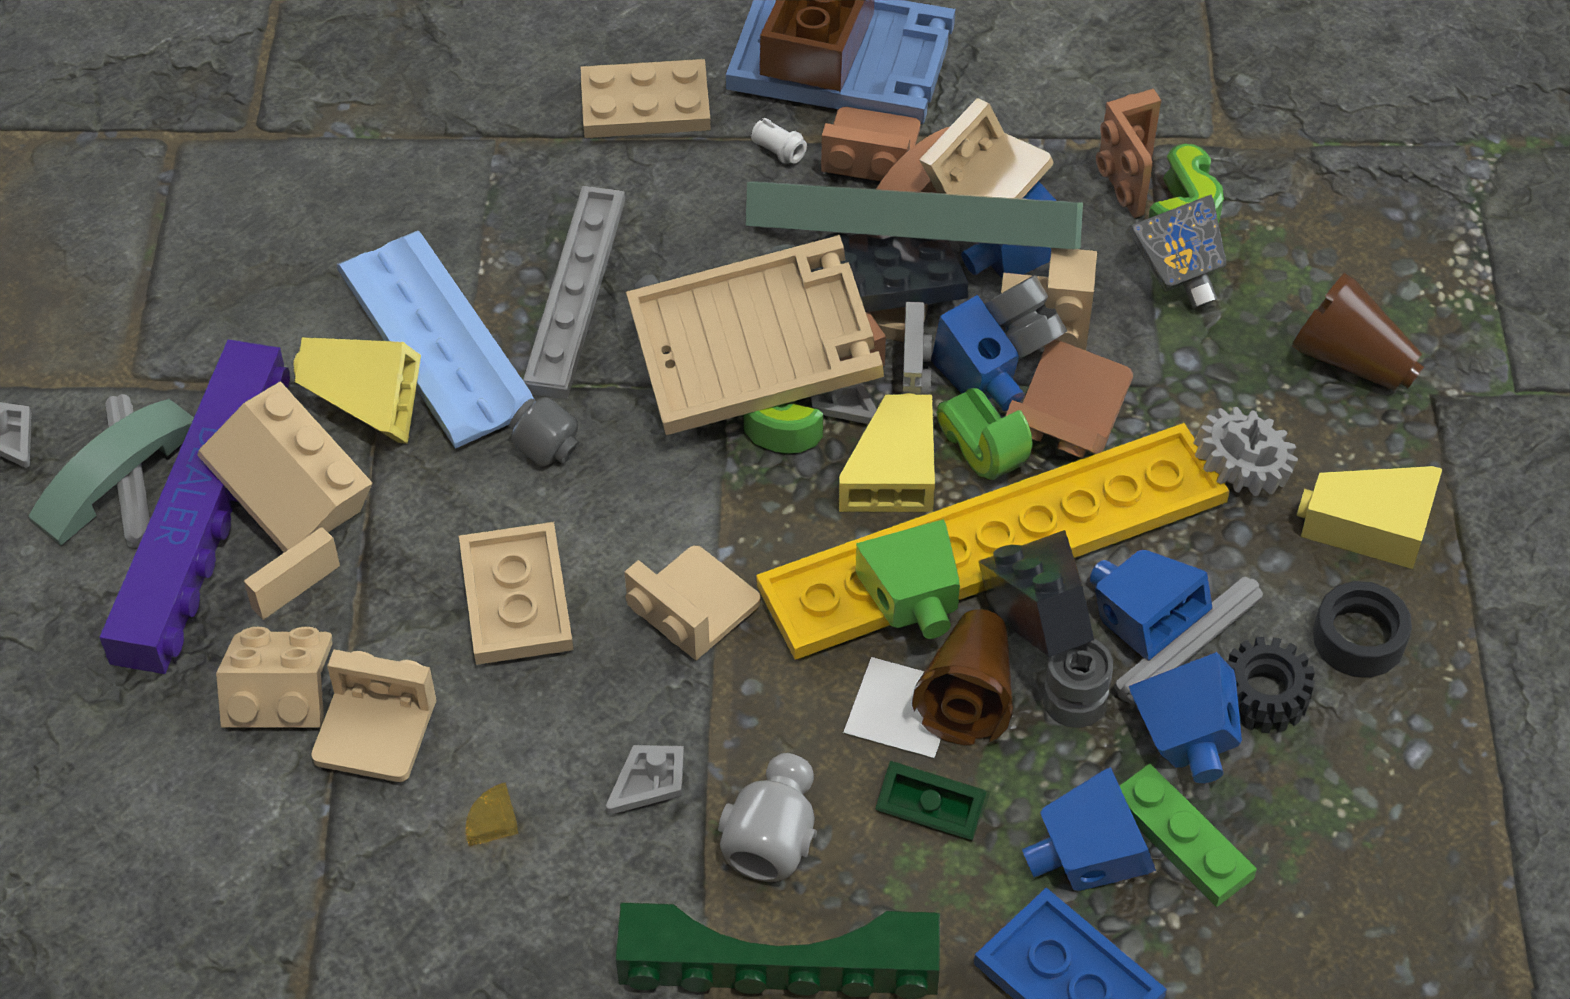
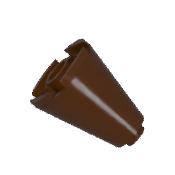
(1359, 338)
(968, 682)

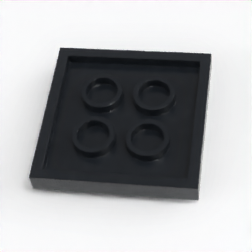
(902, 270)

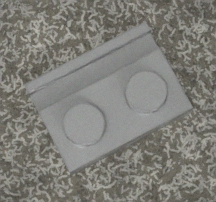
(916, 351)

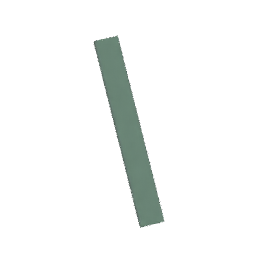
(915, 214)

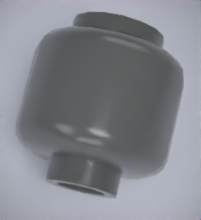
(544, 431)

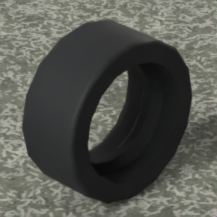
(1374, 601)

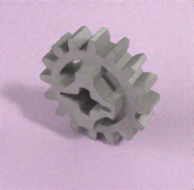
(1245, 451)

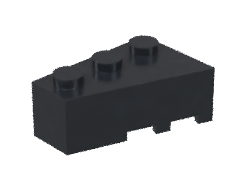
(1039, 593)

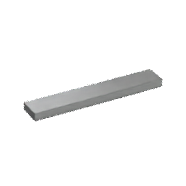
(574, 292)

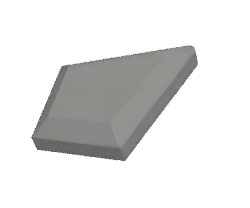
(846, 403)
(15, 433)
(647, 777)

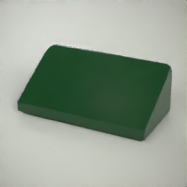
(932, 800)

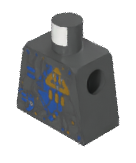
(1183, 248)

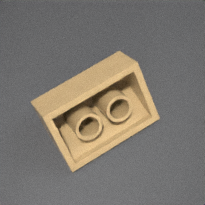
(285, 468)

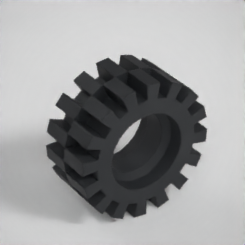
(1282, 665)

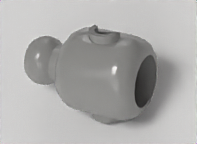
(770, 822)

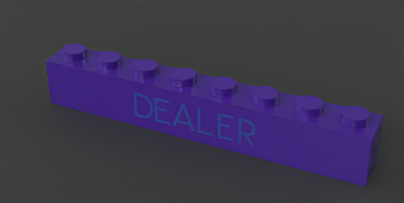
(186, 523)

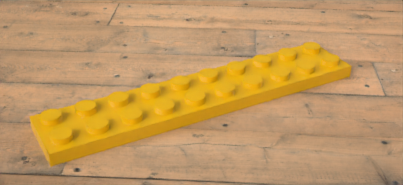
(1092, 499)

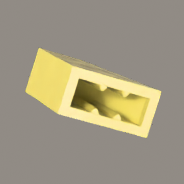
(363, 379)
(892, 460)
(1371, 511)

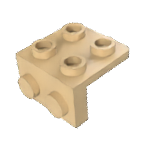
(982, 159)
(691, 599)
(273, 678)
(374, 715)

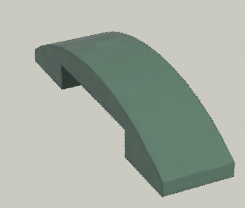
(103, 463)

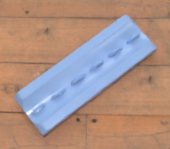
(461, 365)

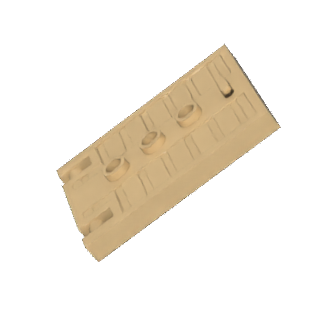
(754, 335)

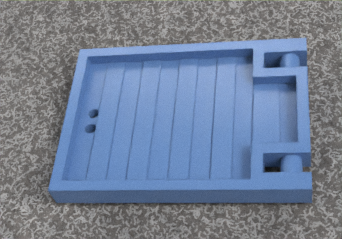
(889, 75)

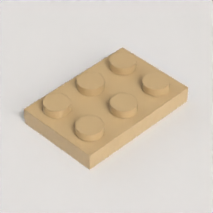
(645, 98)
(515, 593)

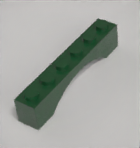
(887, 955)

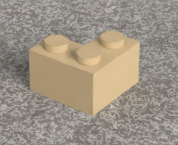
(1068, 291)

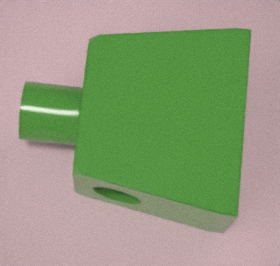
(912, 577)

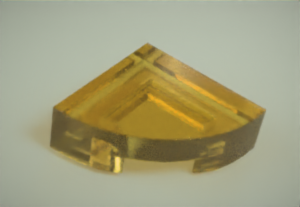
(491, 816)

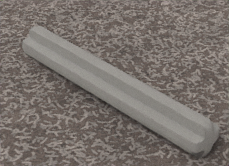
(131, 488)
(1225, 611)

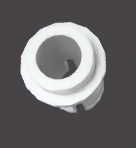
(787, 145)

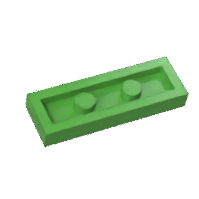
(1186, 836)

